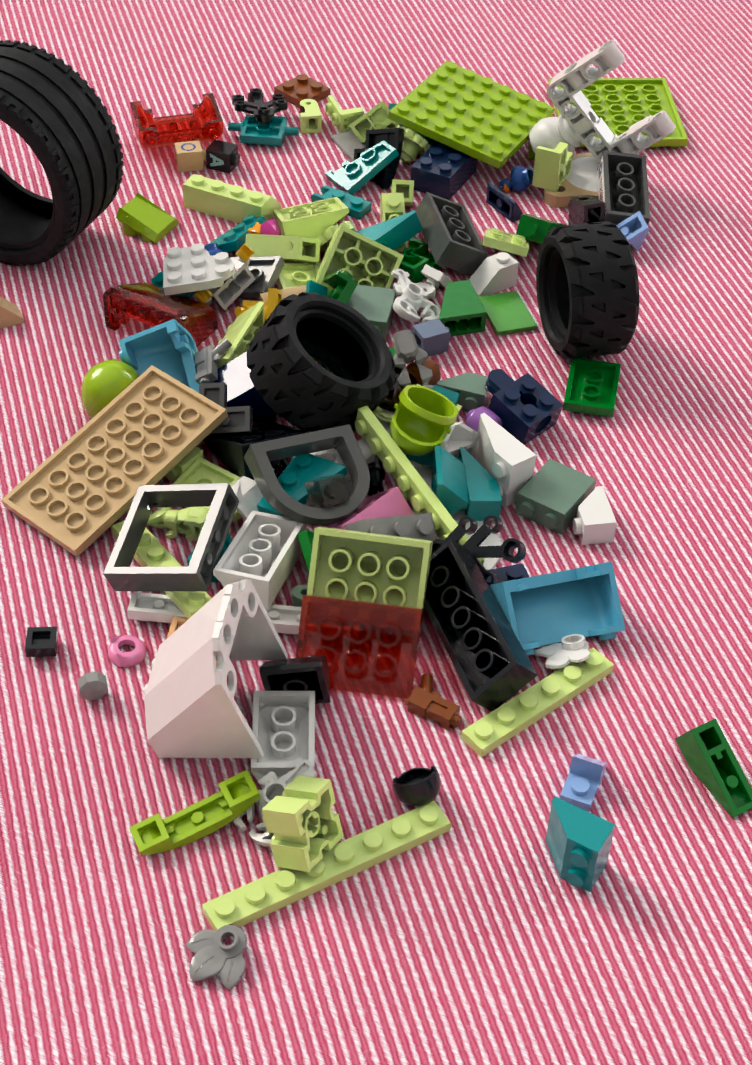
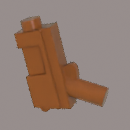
(428, 703)

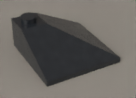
(232, 448)

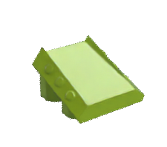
(145, 219)

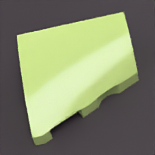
(374, 119)

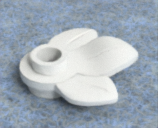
(559, 655)

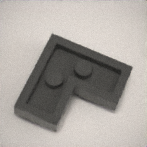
(239, 418)

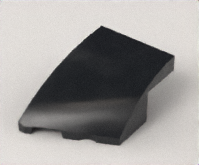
(392, 136)

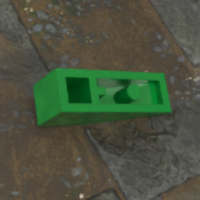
(716, 766)

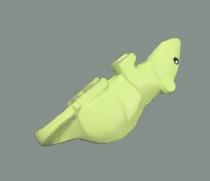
(183, 521)

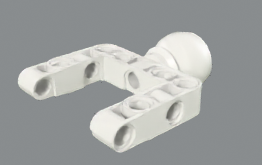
(580, 123)

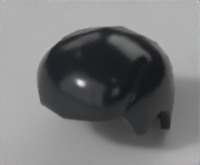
(417, 786)

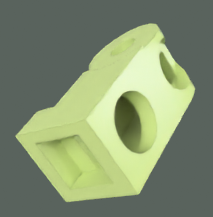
(310, 116)

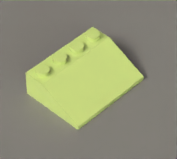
(369, 567)

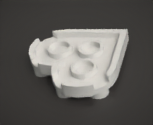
(195, 270)

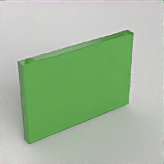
(507, 313)

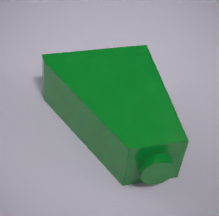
(462, 309)

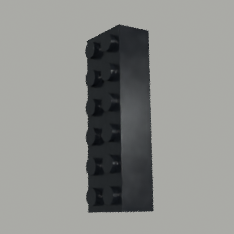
(474, 628)

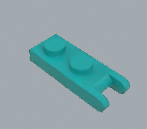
(357, 206)

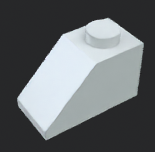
(495, 274)
(595, 519)

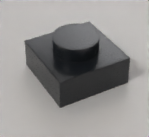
(41, 641)

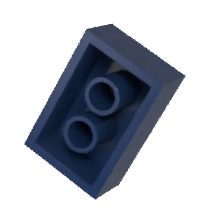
(442, 170)

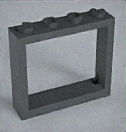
(207, 550)

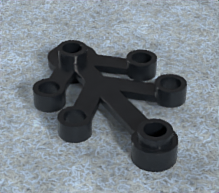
(256, 105)
(504, 551)

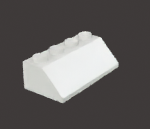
(262, 552)

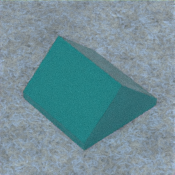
(449, 480)

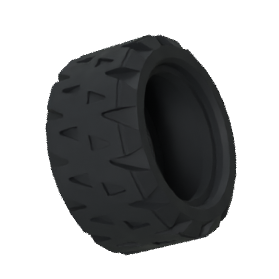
(587, 289)
(337, 338)

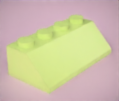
(226, 199)
(242, 332)

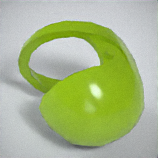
(104, 384)
(421, 420)

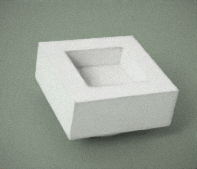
(435, 277)

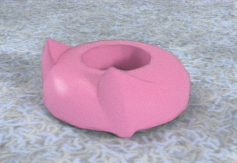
(126, 659)

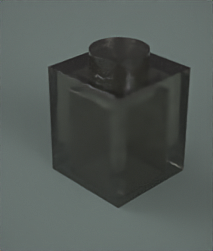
(327, 491)

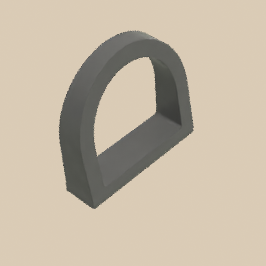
(342, 439)

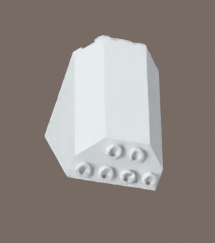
(188, 698)

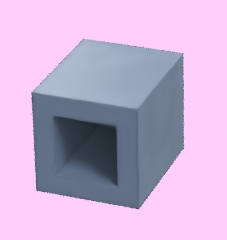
(432, 336)

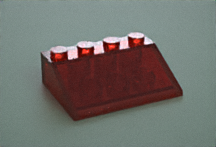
(365, 643)

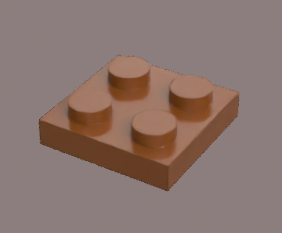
(302, 88)

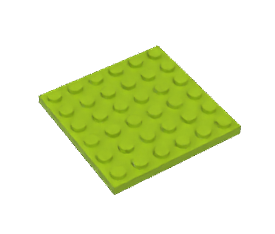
(629, 100)
(470, 113)

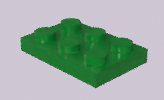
(592, 387)

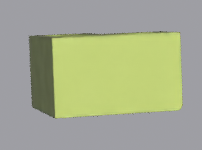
(552, 166)

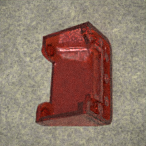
(201, 125)
(151, 306)

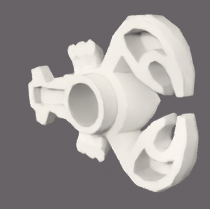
(411, 299)
(272, 787)

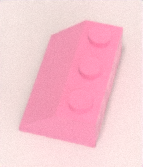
(380, 505)

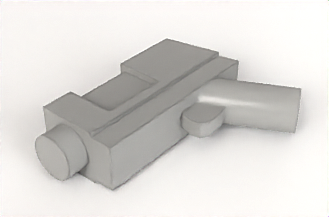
(207, 360)

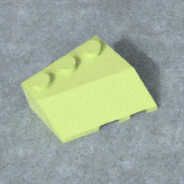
(361, 257)

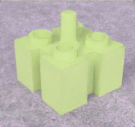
(302, 823)

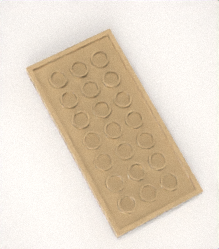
(101, 466)

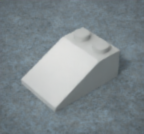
(504, 458)

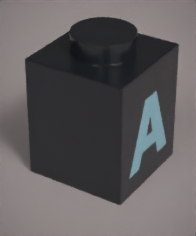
(222, 156)

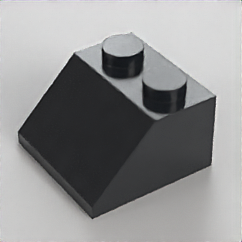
(298, 674)

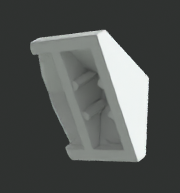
(460, 436)

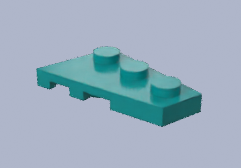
(358, 172)

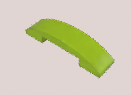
(198, 820)

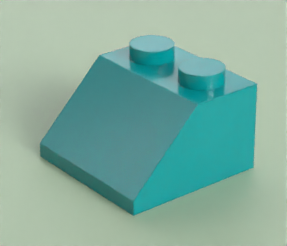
(578, 843)

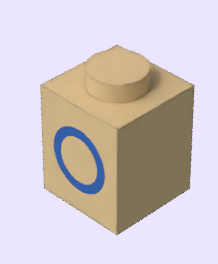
(189, 156)

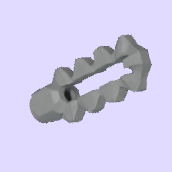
(406, 352)

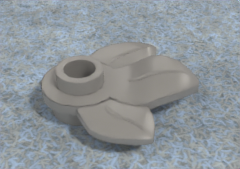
(215, 958)

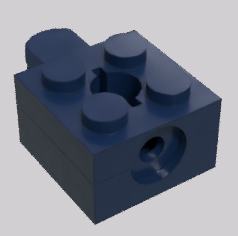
(522, 405)

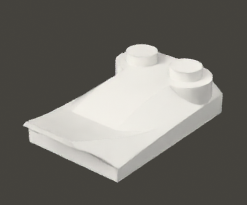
(284, 730)

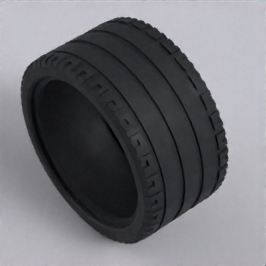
(73, 143)

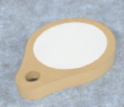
(580, 182)

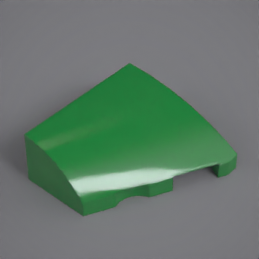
(415, 259)

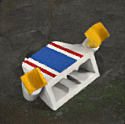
(232, 287)

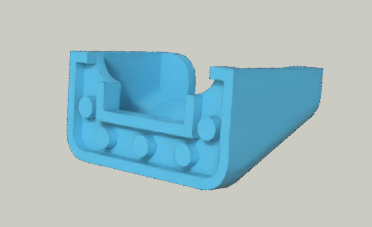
(165, 347)
(562, 604)

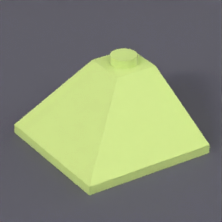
(310, 218)

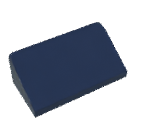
(503, 203)

